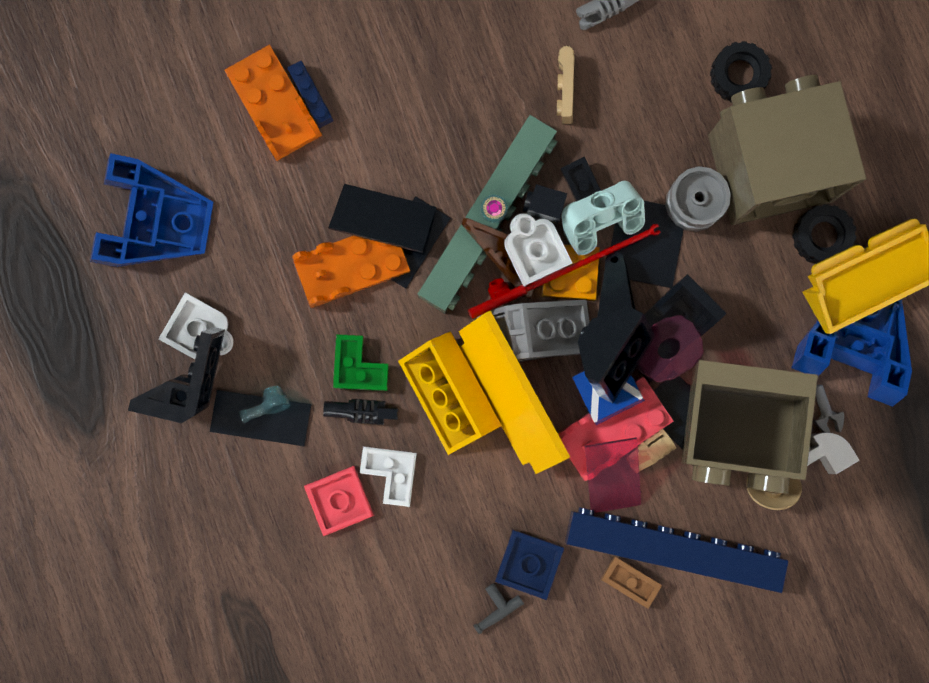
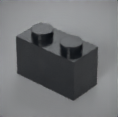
(545, 204)

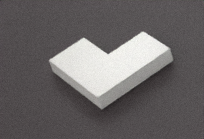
(396, 467)

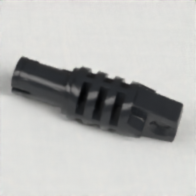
(360, 411)

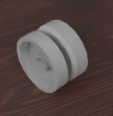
(709, 188)

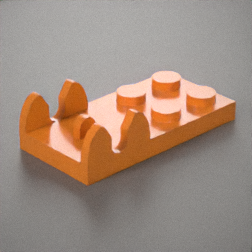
(273, 102)
(347, 267)

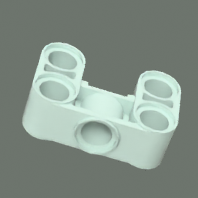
(603, 208)

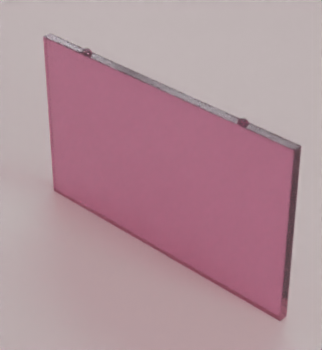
(613, 474)

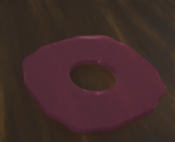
(690, 349)

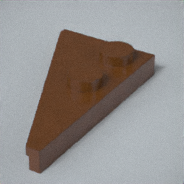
(493, 245)

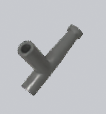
(503, 610)

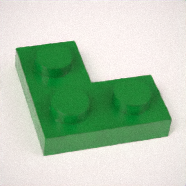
(352, 372)

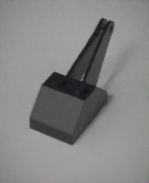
(617, 336)

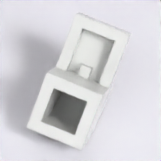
(832, 451)

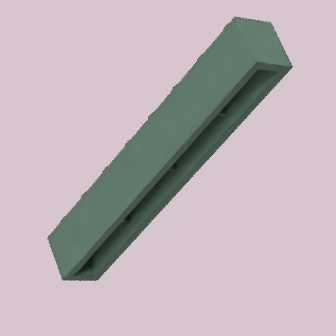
(507, 181)

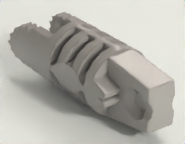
(598, 10)

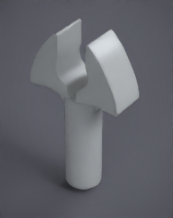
(826, 412)

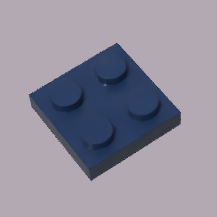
(529, 564)

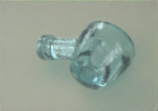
(273, 402)

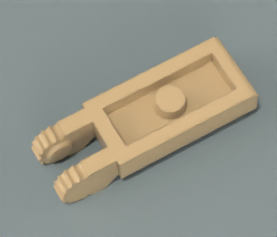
(566, 84)

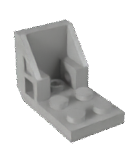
(543, 328)

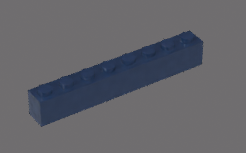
(676, 551)

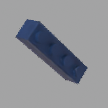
(310, 94)

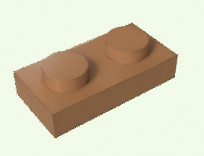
(631, 582)

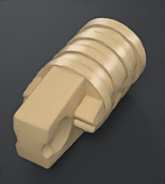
(654, 449)

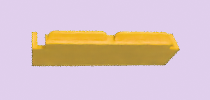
(869, 278)
(511, 394)

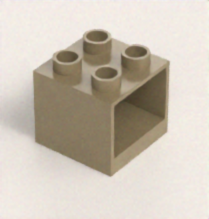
(786, 149)
(749, 423)

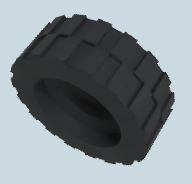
(740, 51)
(825, 213)

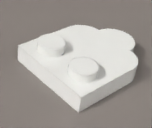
(535, 248)
(190, 320)

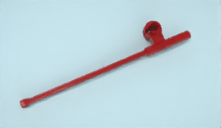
(501, 293)

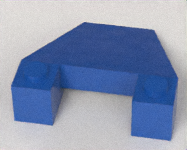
(160, 220)
(870, 344)

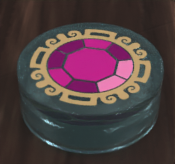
(494, 208)

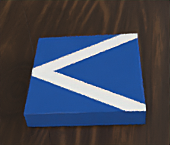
(602, 409)

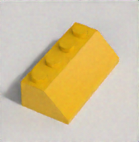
(449, 392)

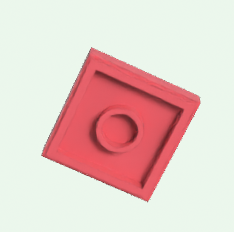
(338, 500)

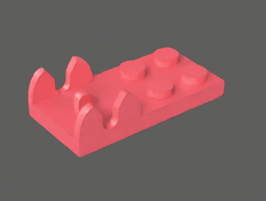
(639, 422)

